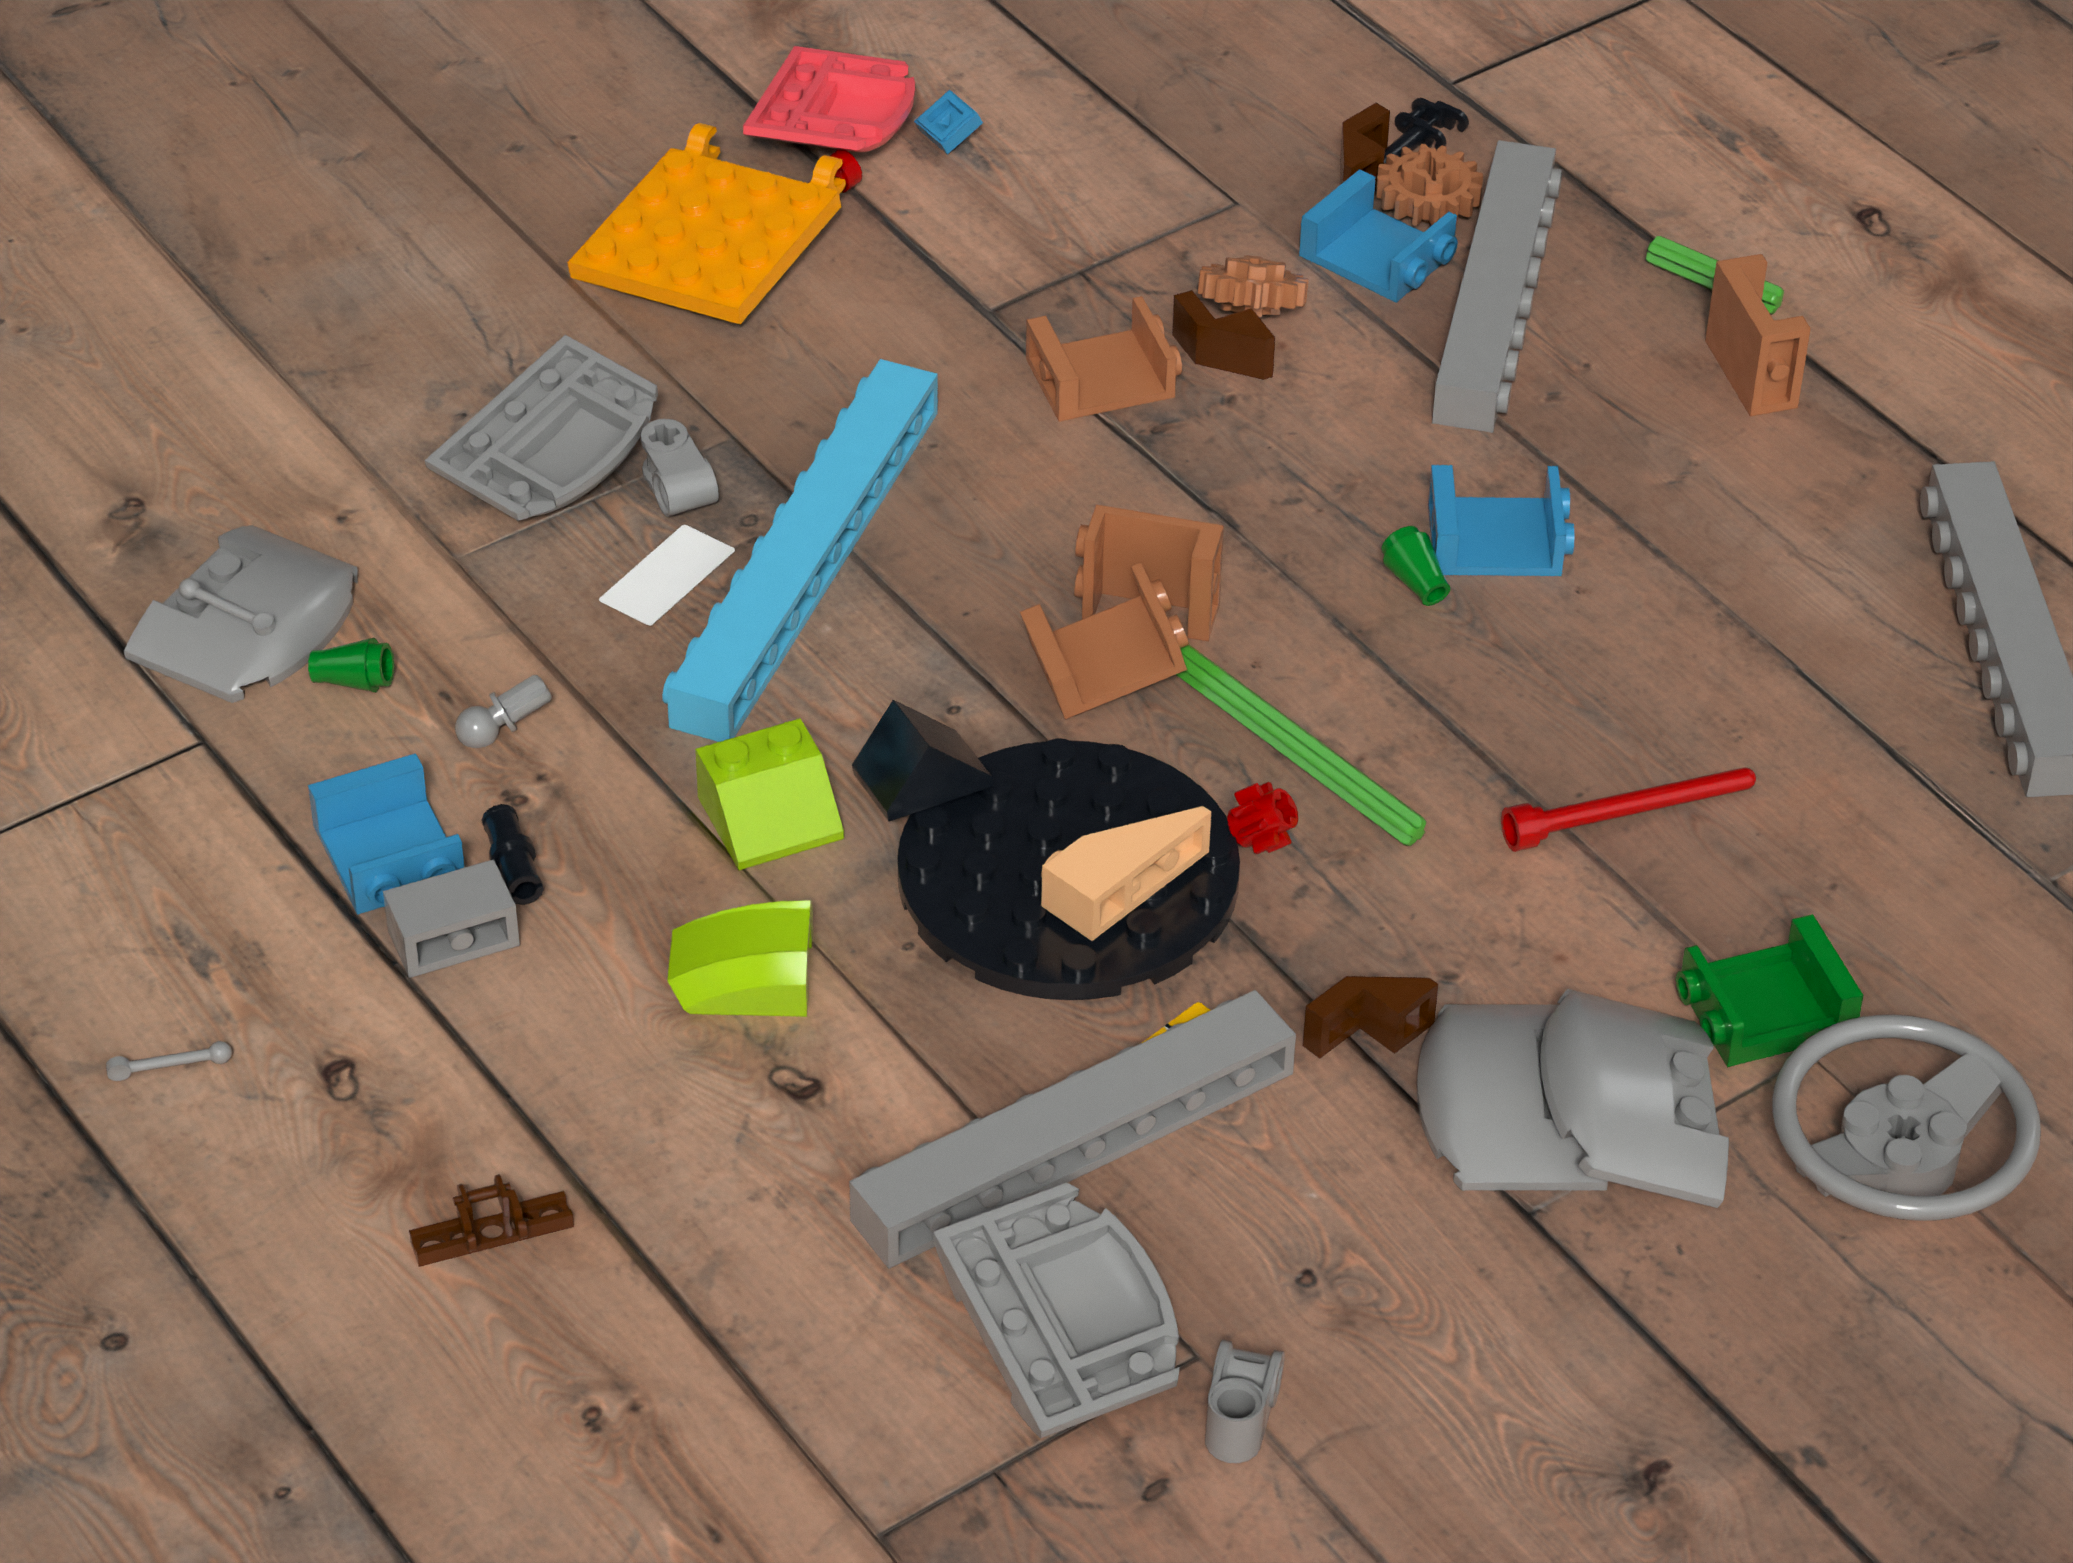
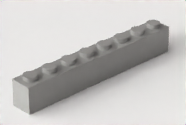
(1496, 288)
(2005, 621)
(1073, 1126)

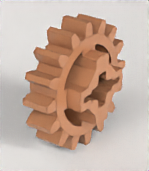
(1428, 184)
(1253, 284)

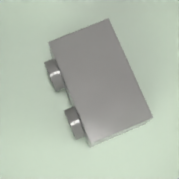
(451, 918)

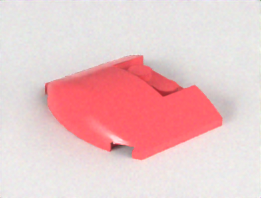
(834, 101)

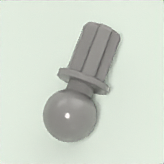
(480, 725)

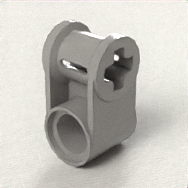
(676, 468)
(1240, 1401)

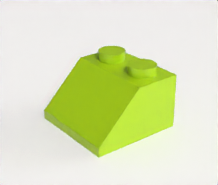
(768, 794)

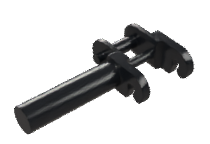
(1418, 125)

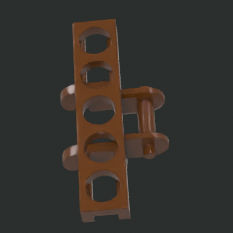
(471, 1229)

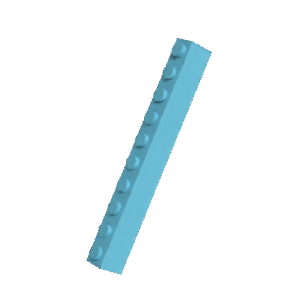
(801, 552)

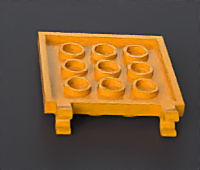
(708, 231)

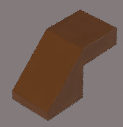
(1364, 141)
(1229, 343)
(1383, 1007)

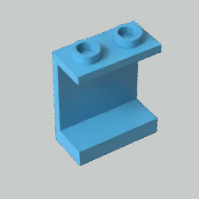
(1371, 246)
(1499, 533)
(381, 830)

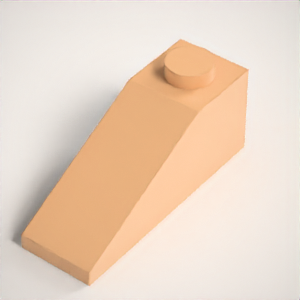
(1120, 868)

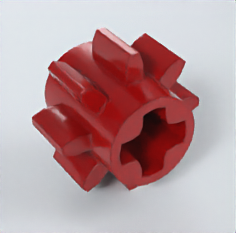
(1262, 817)

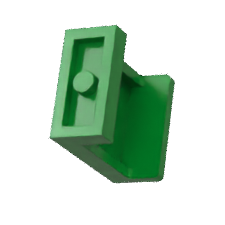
(1771, 996)

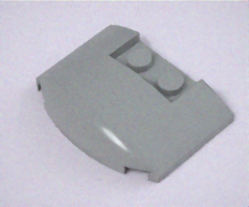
(549, 432)
(262, 574)
(1635, 1096)
(1488, 1102)
(1063, 1306)

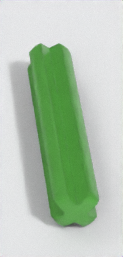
(1699, 268)

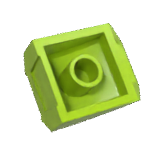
(744, 960)

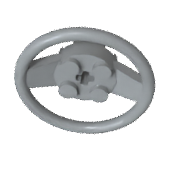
(1907, 1136)

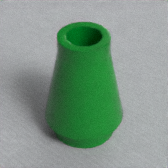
(1414, 562)
(354, 665)

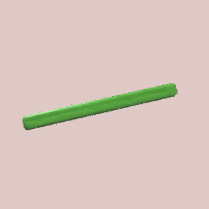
(1302, 748)

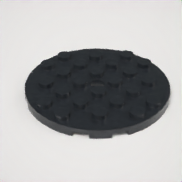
(978, 860)

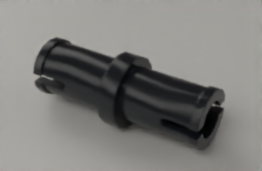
(512, 853)

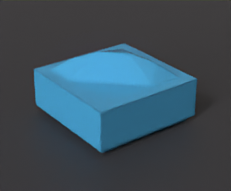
(948, 122)

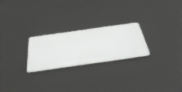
(666, 575)

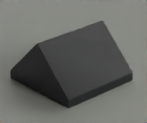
(916, 764)

